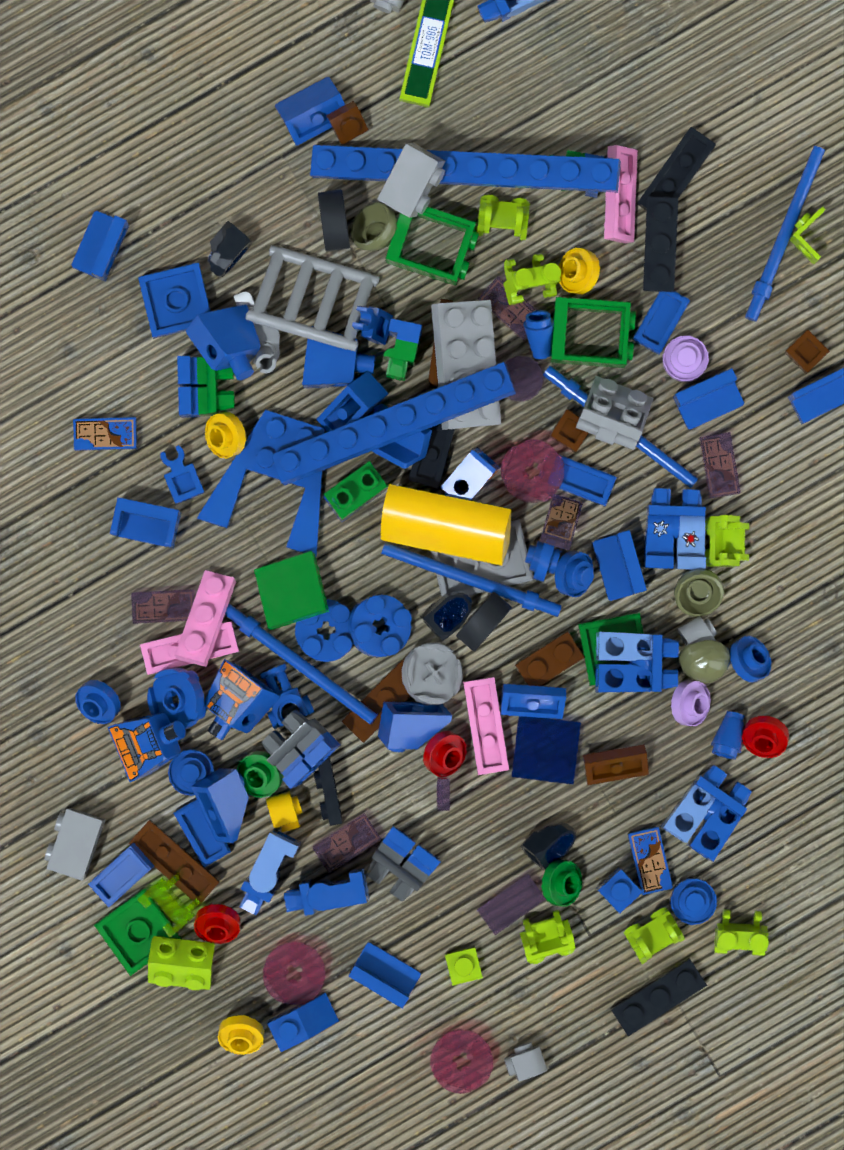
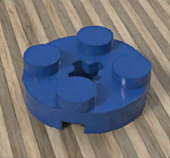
(363, 632)
(314, 643)
(189, 691)

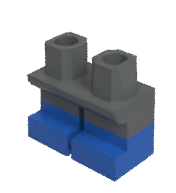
(302, 751)
(413, 871)

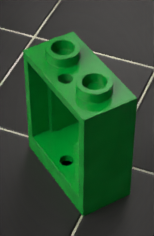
(460, 267)
(627, 323)

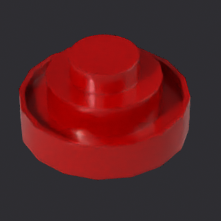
(765, 736)
(444, 753)
(217, 924)

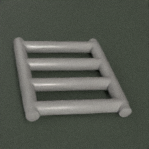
(307, 265)

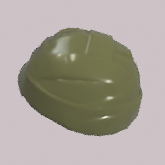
(374, 227)
(698, 592)
(705, 660)

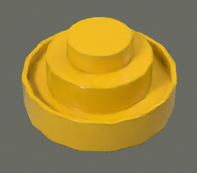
(579, 271)
(225, 435)
(241, 1034)

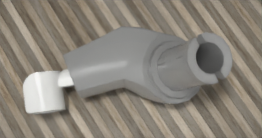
(268, 337)

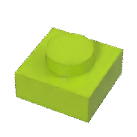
(463, 966)

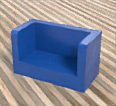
(145, 522)

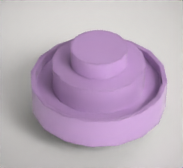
(685, 358)
(690, 703)

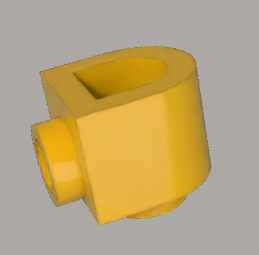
(284, 811)

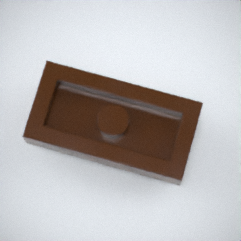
(549, 660)
(616, 764)

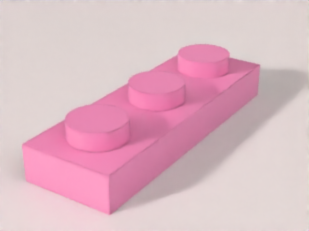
(620, 206)
(205, 618)
(161, 653)
(486, 726)

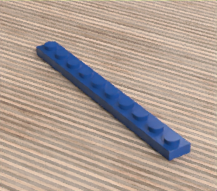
(474, 168)

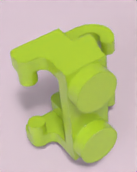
(503, 215)
(532, 277)
(726, 541)
(654, 935)
(741, 936)
(547, 938)

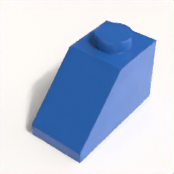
(353, 402)
(410, 724)
(222, 803)
(302, 1022)

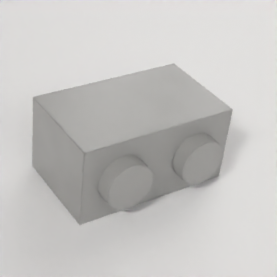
(412, 180)
(74, 844)

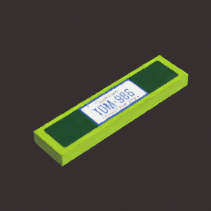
(426, 52)

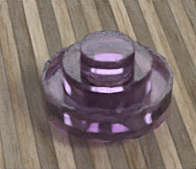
(526, 377)

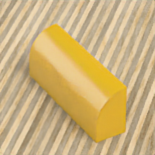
(446, 524)

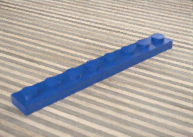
(393, 423)

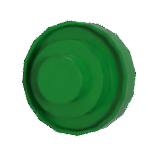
(259, 776)
(561, 883)

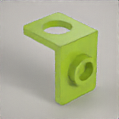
(799, 242)

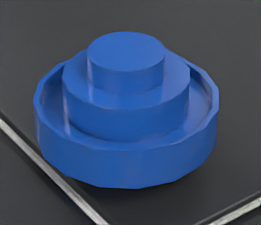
(542, 559)
(574, 573)
(750, 659)
(98, 702)
(189, 769)
(693, 901)

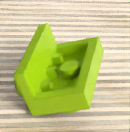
(180, 963)

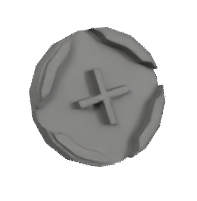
(432, 673)

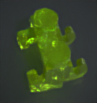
(170, 904)

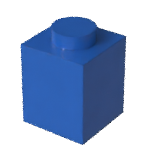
(619, 890)

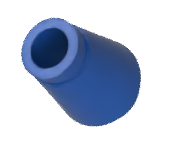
(539, 332)
(728, 738)

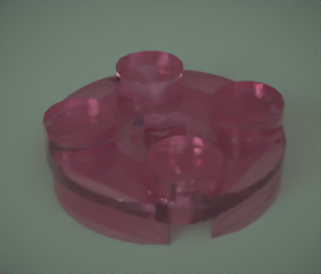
(525, 455)
(312, 973)
(470, 1076)

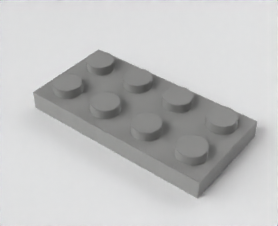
(463, 348)

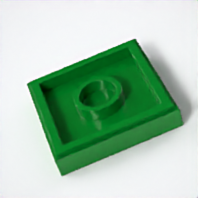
(291, 590)
(623, 624)
(131, 931)

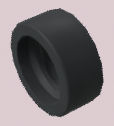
(333, 220)
(483, 621)

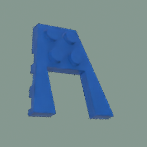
(268, 437)

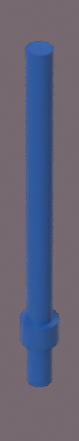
(763, 288)
(571, 389)
(528, 600)
(251, 627)

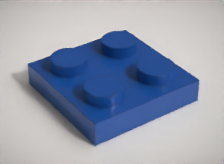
(173, 299)

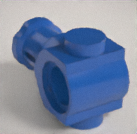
(287, 695)

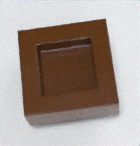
(347, 122)
(806, 351)
(567, 433)

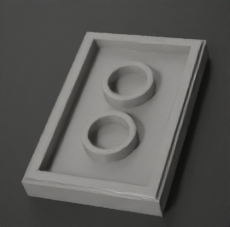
(512, 571)

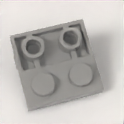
(615, 413)

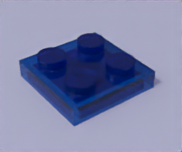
(546, 749)

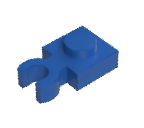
(374, 324)
(183, 480)

